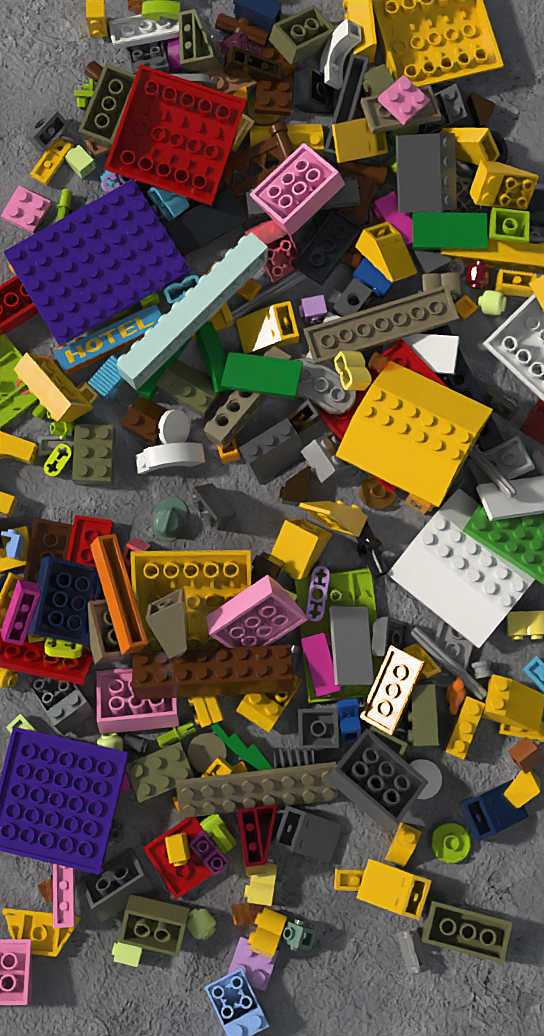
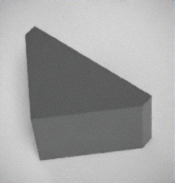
(430, 262)

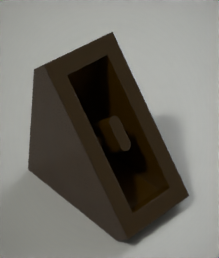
(480, 109)
(304, 416)

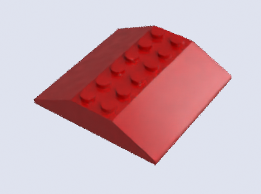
(175, 135)

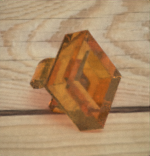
(241, 913)

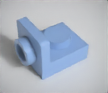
(15, 546)

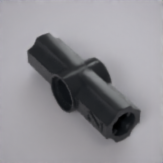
(371, 551)

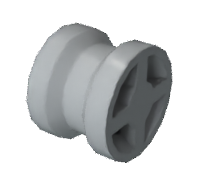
(482, 669)

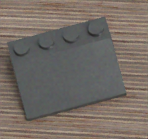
(426, 172)
(377, 780)

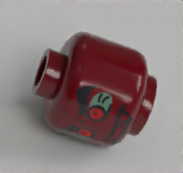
(478, 275)

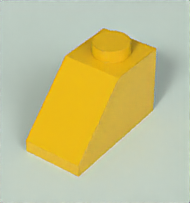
(403, 845)

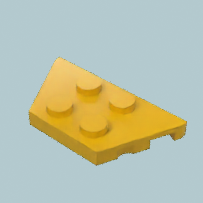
(38, 928)

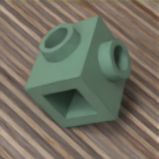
(294, 933)

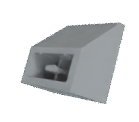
(323, 459)

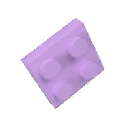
(255, 966)

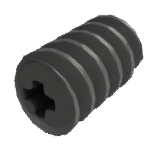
(293, 759)

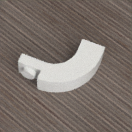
(335, 51)
(169, 455)

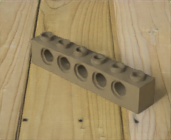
(236, 420)

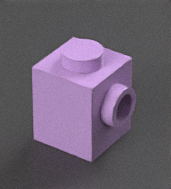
(313, 309)

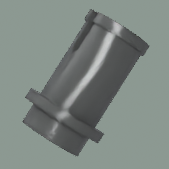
(296, 652)
(135, 743)

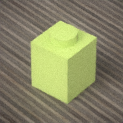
(80, 161)
(127, 954)

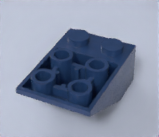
(491, 812)

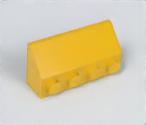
(362, 14)
(298, 134)
(52, 387)

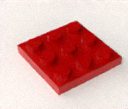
(183, 877)

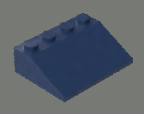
(64, 600)

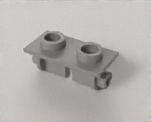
(412, 950)

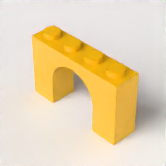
(16, 449)

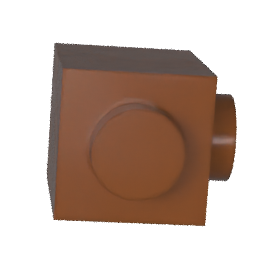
(526, 754)

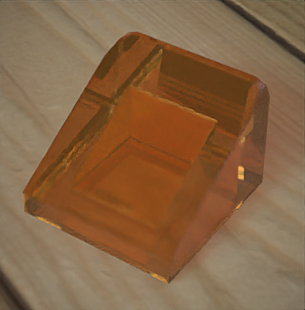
(47, 889)

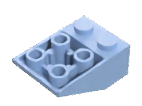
(237, 1005)

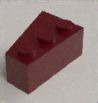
(256, 835)

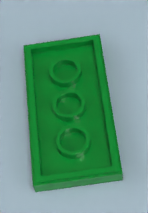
(449, 231)
(262, 375)

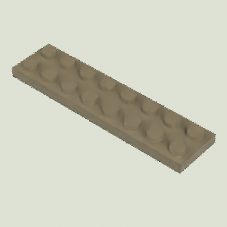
(381, 324)
(255, 789)

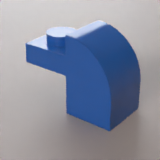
(348, 720)

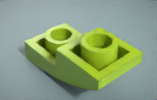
(156, 8)

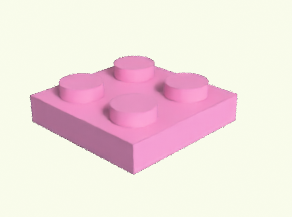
(403, 99)
(26, 209)

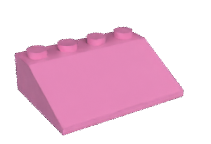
(297, 189)
(256, 616)
(122, 713)
(15, 971)

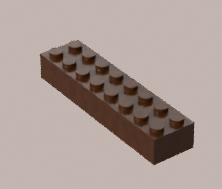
(213, 672)

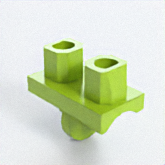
(84, 96)
(62, 428)

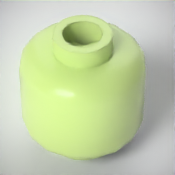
(492, 302)
(111, 741)
(201, 924)

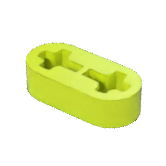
(54, 457)
(62, 649)

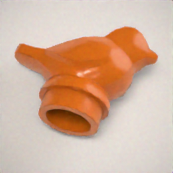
(455, 695)

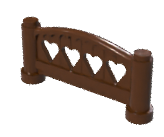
(277, 145)
(367, 179)

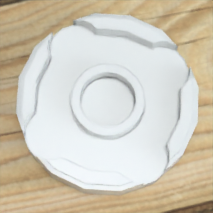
(174, 427)
(430, 773)

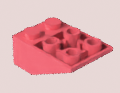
(280, 249)

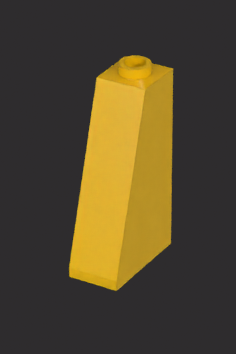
(472, 144)

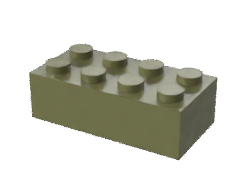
(375, 83)
(106, 106)
(466, 931)

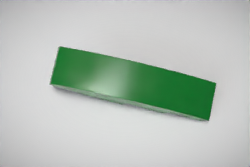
(213, 354)
(251, 754)

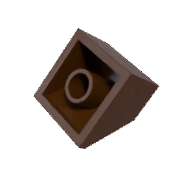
(144, 420)

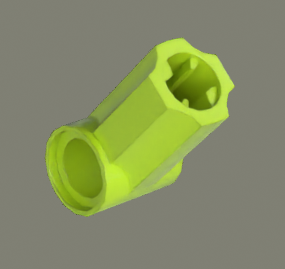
(216, 828)

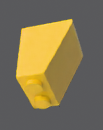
(300, 546)

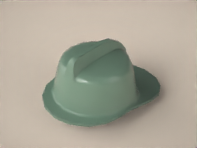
(169, 519)

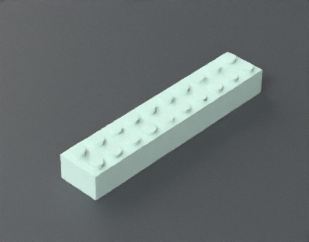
(192, 311)

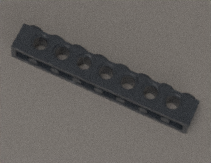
(471, 389)

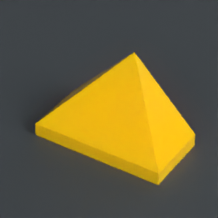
(431, 668)
(523, 788)

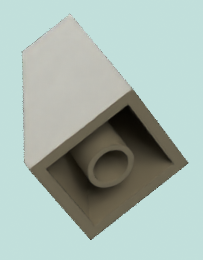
(170, 623)

